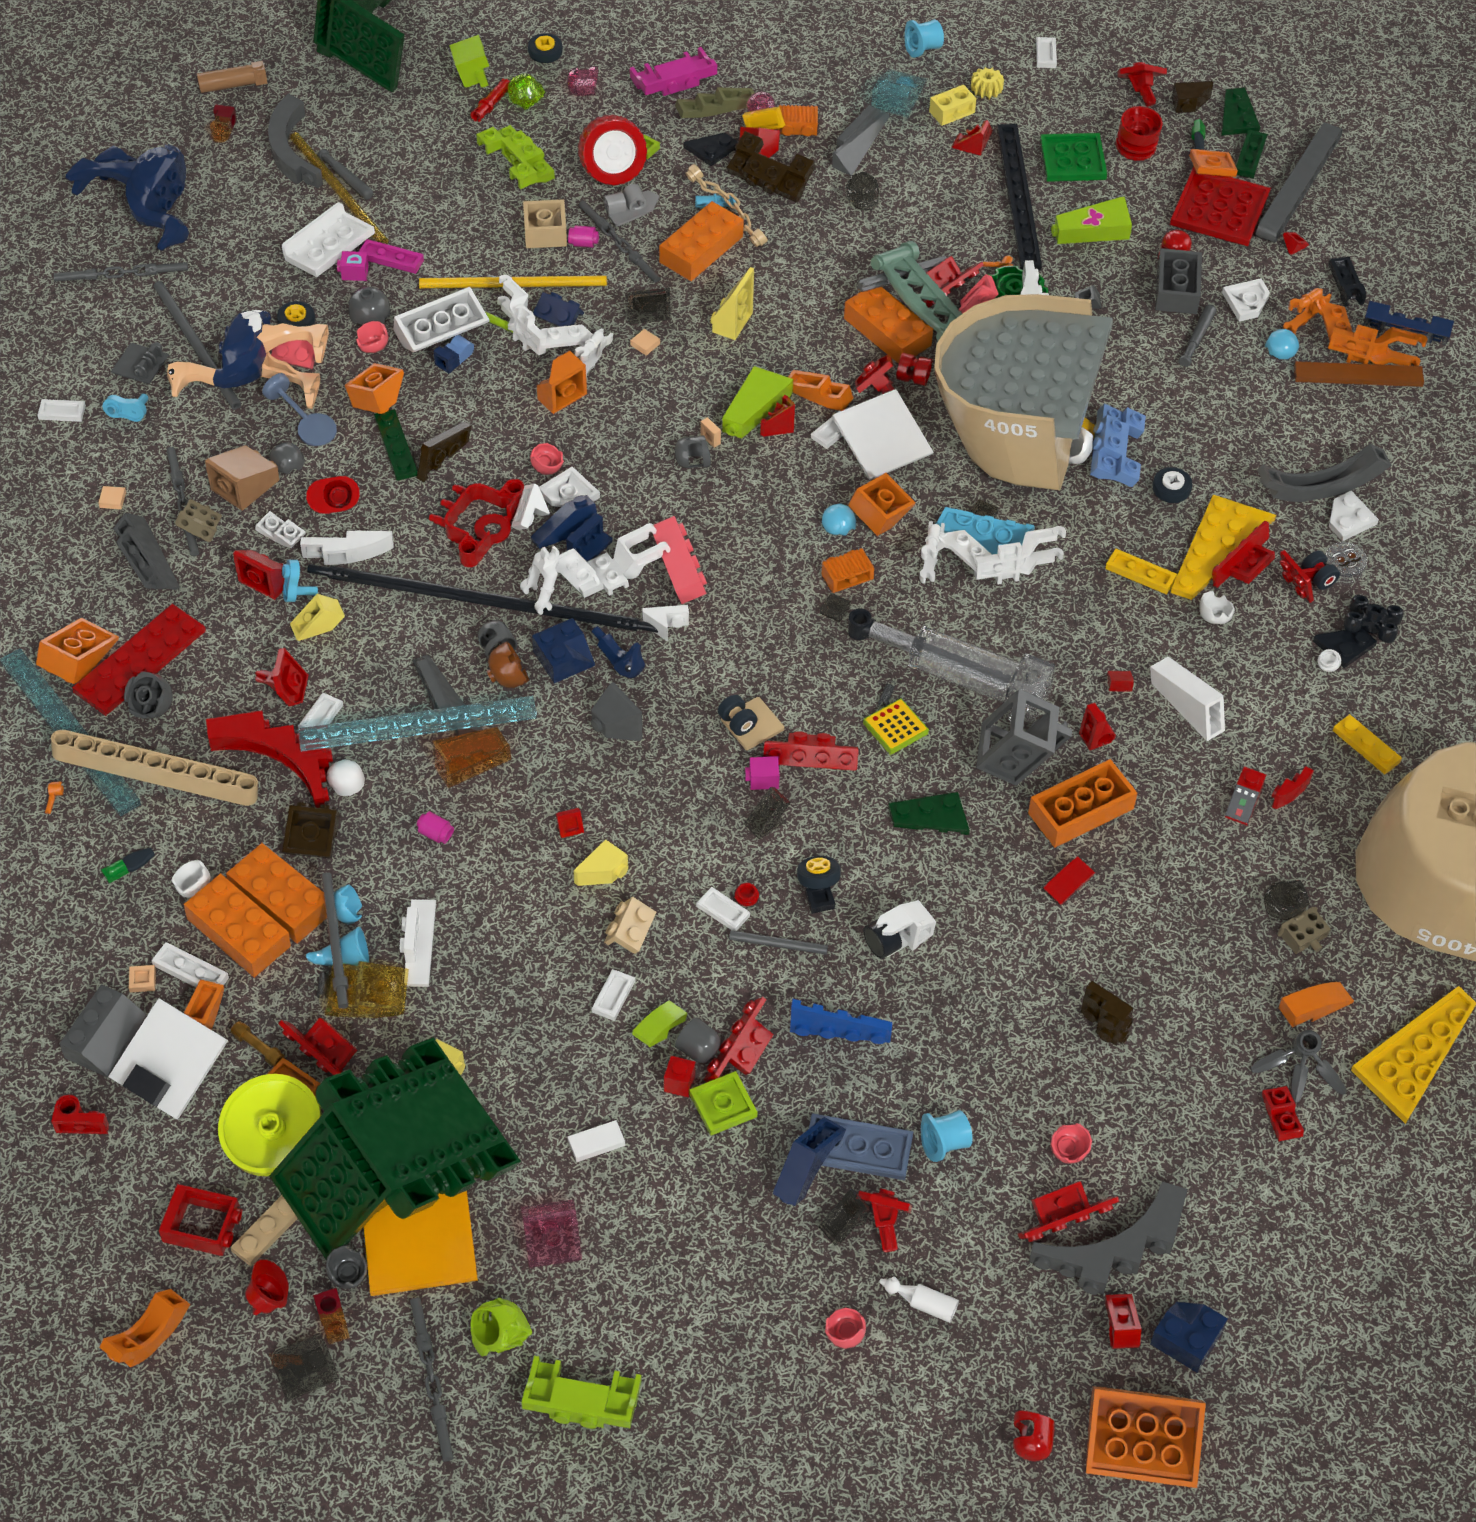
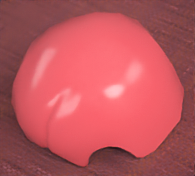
(372, 337)
(546, 459)
(1071, 1143)
(845, 1328)

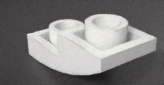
(279, 531)

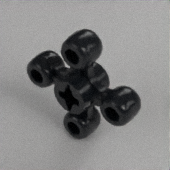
(1373, 618)

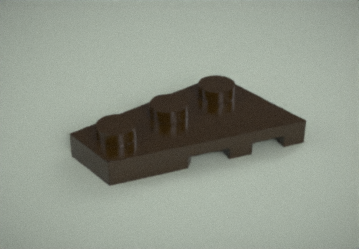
(443, 445)

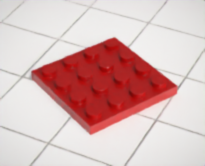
(1220, 207)

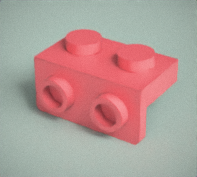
(981, 292)
(295, 353)

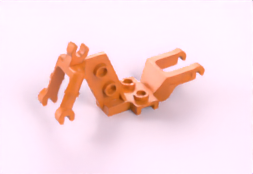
(1362, 343)

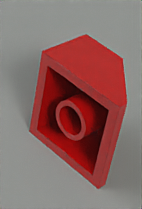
(259, 572)

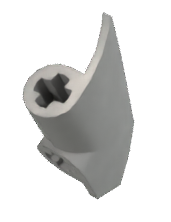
(629, 204)

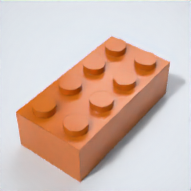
(701, 241)
(888, 323)
(1082, 803)
(280, 891)
(237, 925)

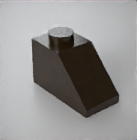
(1191, 95)

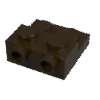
(311, 830)
(1109, 1012)

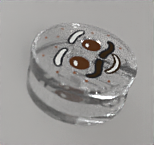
(1349, 561)

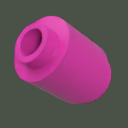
(583, 236)
(435, 827)

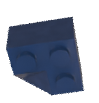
(562, 650)
(1189, 1333)

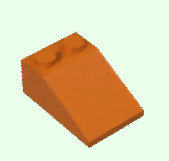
(74, 650)

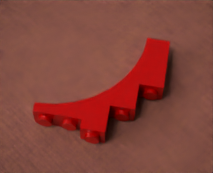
(254, 734)

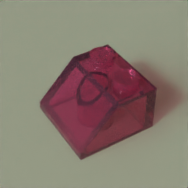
(551, 1233)

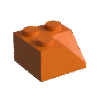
(565, 383)
(375, 388)
(881, 503)

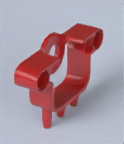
(472, 550)

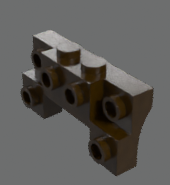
(768, 173)

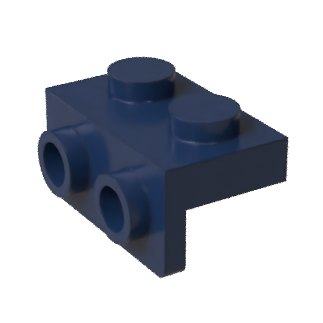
(557, 311)
(589, 538)

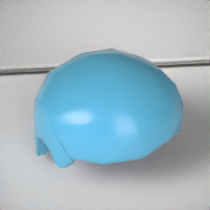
(1282, 344)
(838, 519)
(347, 904)

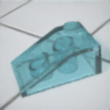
(897, 92)

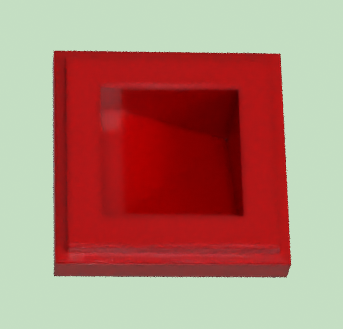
(1294, 242)

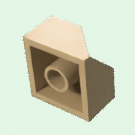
(545, 223)

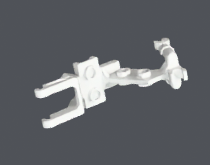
(538, 340)
(1007, 563)
(595, 574)

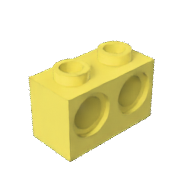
(952, 105)

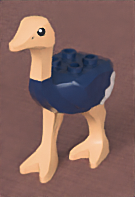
(248, 355)

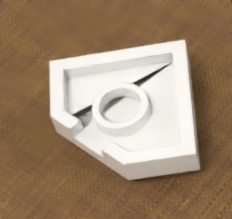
(1246, 298)
(567, 487)
(1350, 516)

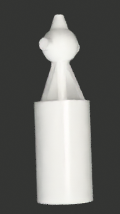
(924, 1298)

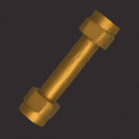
(242, 1032)

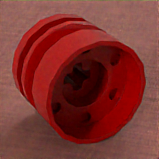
(1138, 133)

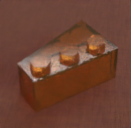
(469, 754)

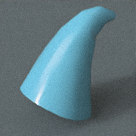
(352, 947)

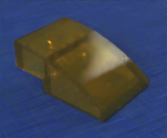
(372, 991)

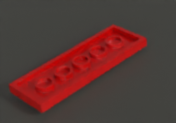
(144, 652)

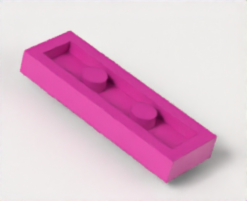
(392, 256)

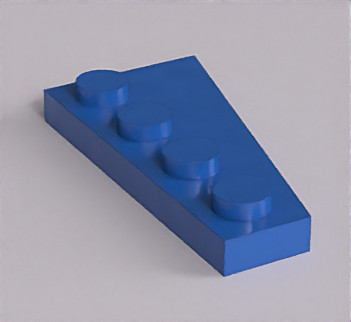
(838, 1024)

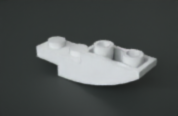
(355, 547)

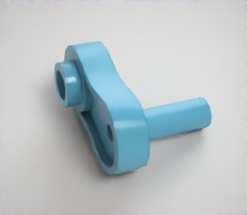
(126, 408)
(291, 573)

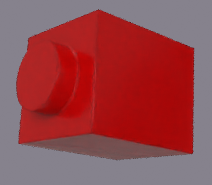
(679, 1076)

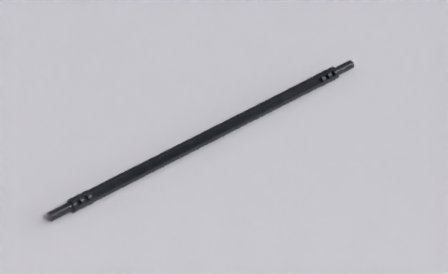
(479, 597)

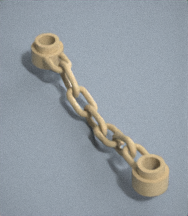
(695, 174)

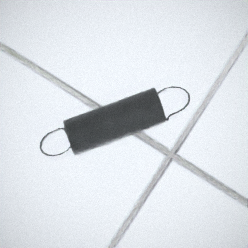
(887, 692)
(323, 984)

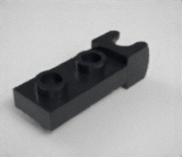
(1347, 280)

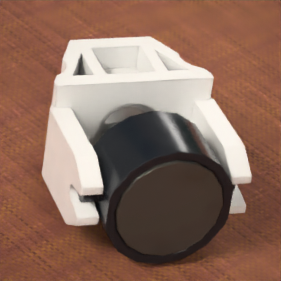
(900, 927)

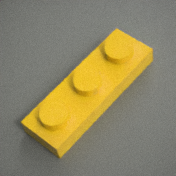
(1141, 571)
(1367, 744)

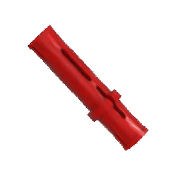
(487, 104)

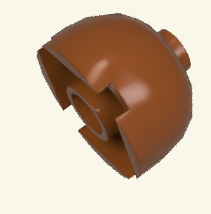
(506, 667)

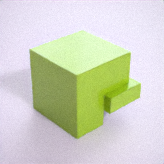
(470, 61)

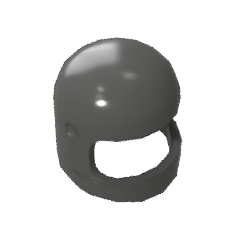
(692, 447)
(492, 633)
(698, 1041)

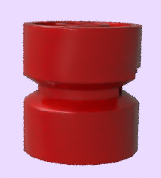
(921, 372)

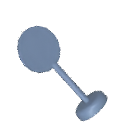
(313, 429)

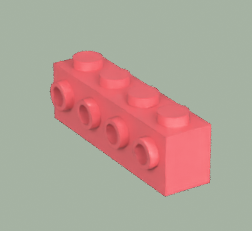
(679, 562)

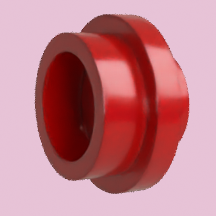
(746, 894)

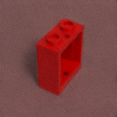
(175, 1212)

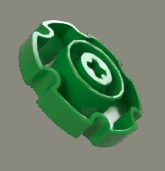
(1009, 281)

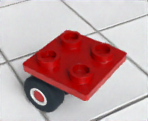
(1312, 568)

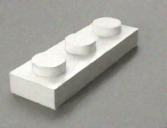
(187, 967)

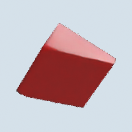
(1120, 681)

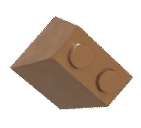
(241, 475)

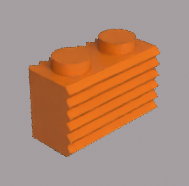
(799, 120)
(847, 570)

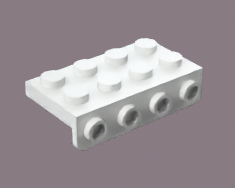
(324, 239)

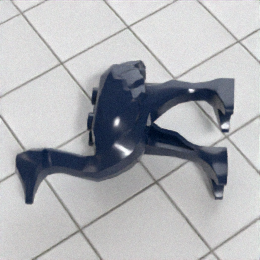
(151, 185)

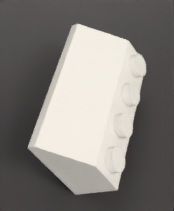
(439, 320)

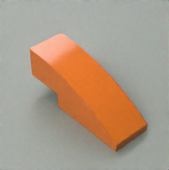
(821, 390)
(1314, 1002)
(205, 1003)

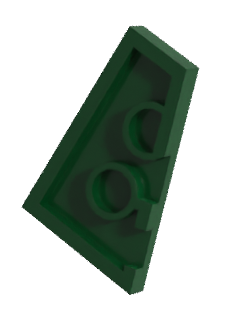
(1238, 113)
(932, 812)

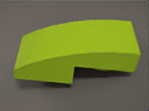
(657, 1024)

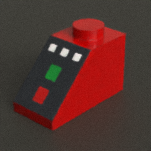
(1245, 795)

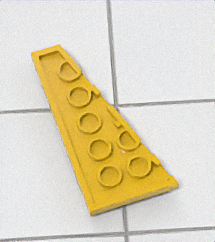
(1218, 534)
(1410, 1058)

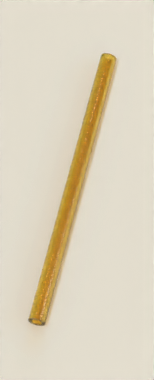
(337, 186)

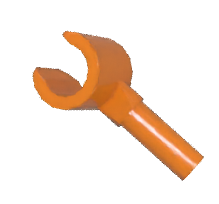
(1006, 261)
(54, 789)

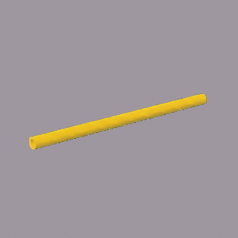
(493, 282)

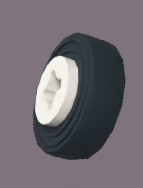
(1172, 485)

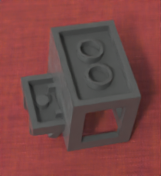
(1020, 751)

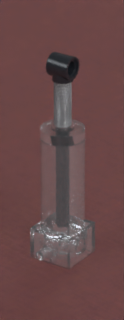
(962, 662)

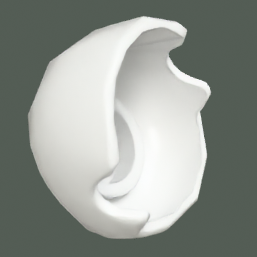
(1216, 609)
(345, 777)
(191, 878)

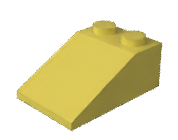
(735, 308)

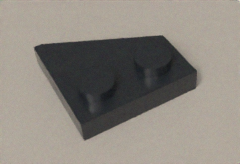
(711, 148)
(1347, 644)

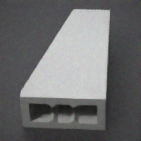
(1190, 697)

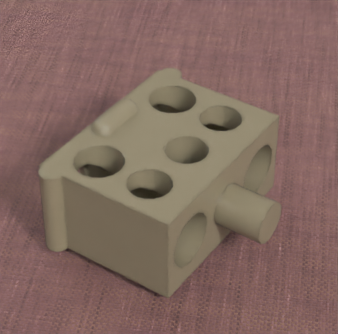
(198, 520)
(1304, 931)

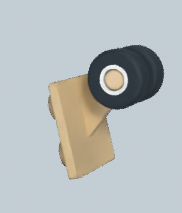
(750, 721)

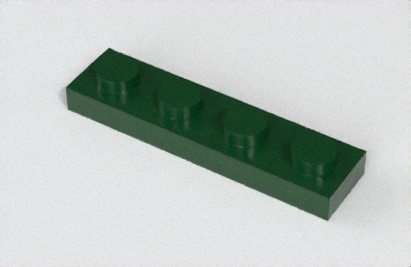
(396, 445)

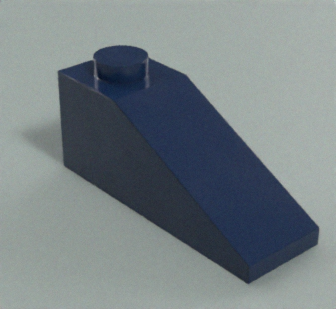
(564, 521)

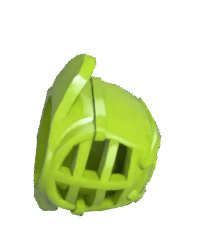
(501, 1331)

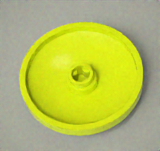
(266, 1121)

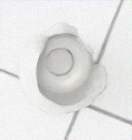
(1081, 447)

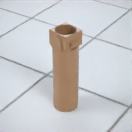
(232, 77)

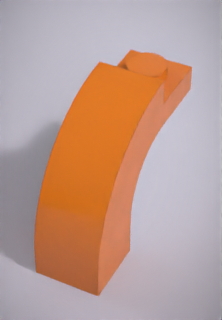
(149, 1331)

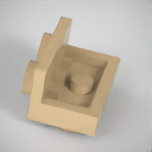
(630, 924)

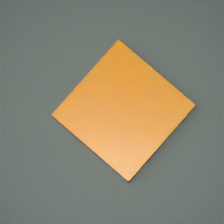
(421, 1249)

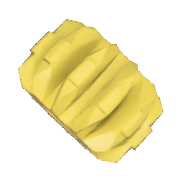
(987, 83)

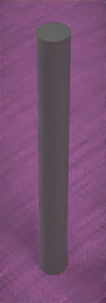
(778, 942)

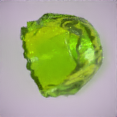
(525, 90)

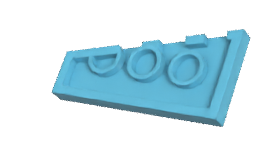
(984, 529)

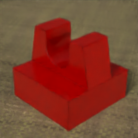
(569, 822)

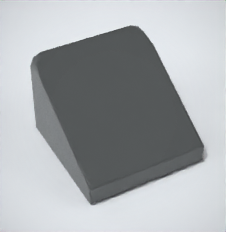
(1092, 294)

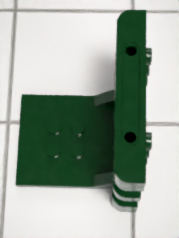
(360, 39)
(389, 1142)

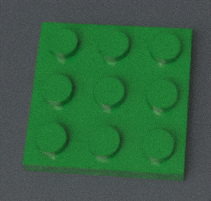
(1073, 157)

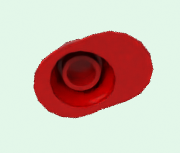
(333, 494)
(267, 1287)

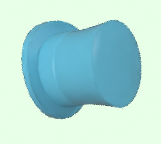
(923, 37)
(945, 1134)

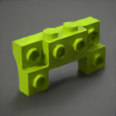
(521, 152)
(580, 1401)

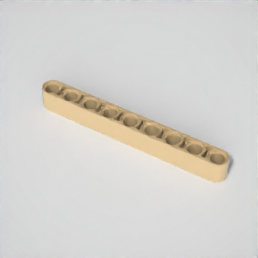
(154, 767)

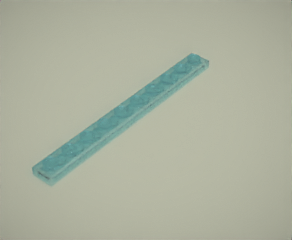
(60, 718)
(417, 723)

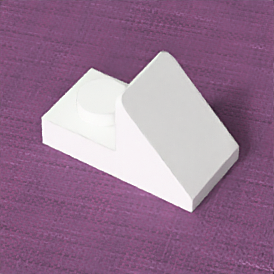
(530, 502)
(666, 617)

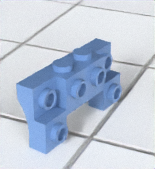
(1111, 442)

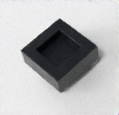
(820, 899)

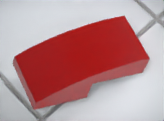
(1291, 789)
(1069, 880)
(1282, 1113)

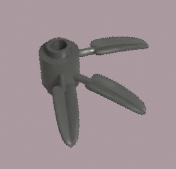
(1300, 1070)

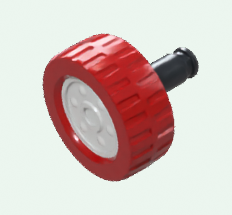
(612, 149)

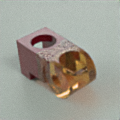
(223, 124)
(331, 1315)

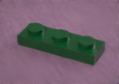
(1251, 153)

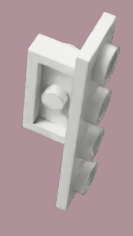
(418, 941)

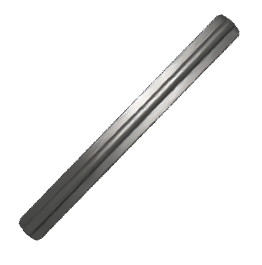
(881, 279)

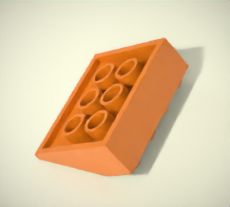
(1145, 1436)

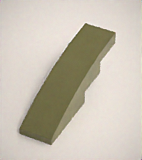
(713, 104)

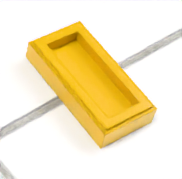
(766, 118)

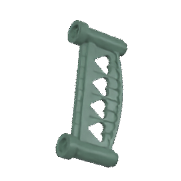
(905, 259)

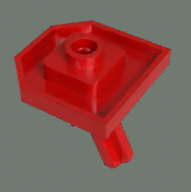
(1141, 77)
(875, 374)
(286, 678)
(886, 1212)

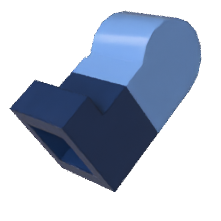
(453, 353)

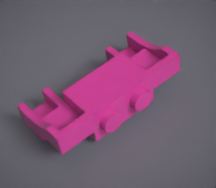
(674, 75)

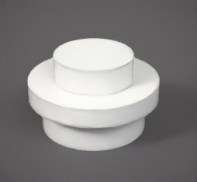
(1329, 660)

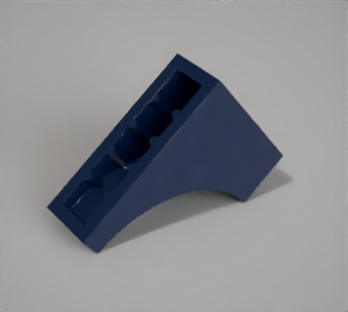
(805, 1160)

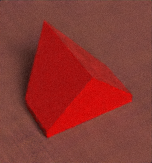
(769, 136)
(975, 140)
(781, 419)

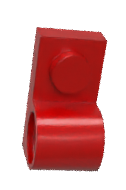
(1095, 728)
(77, 1121)
(1123, 1321)

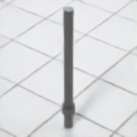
(340, 982)

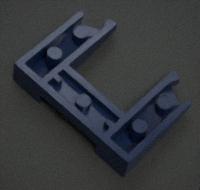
(1379, 317)

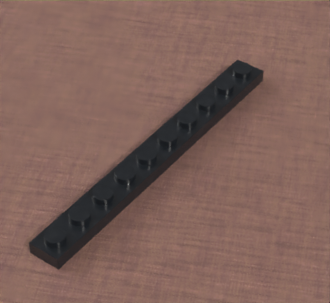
(1018, 195)

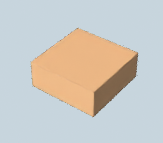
(645, 342)
(711, 432)
(112, 497)
(142, 978)

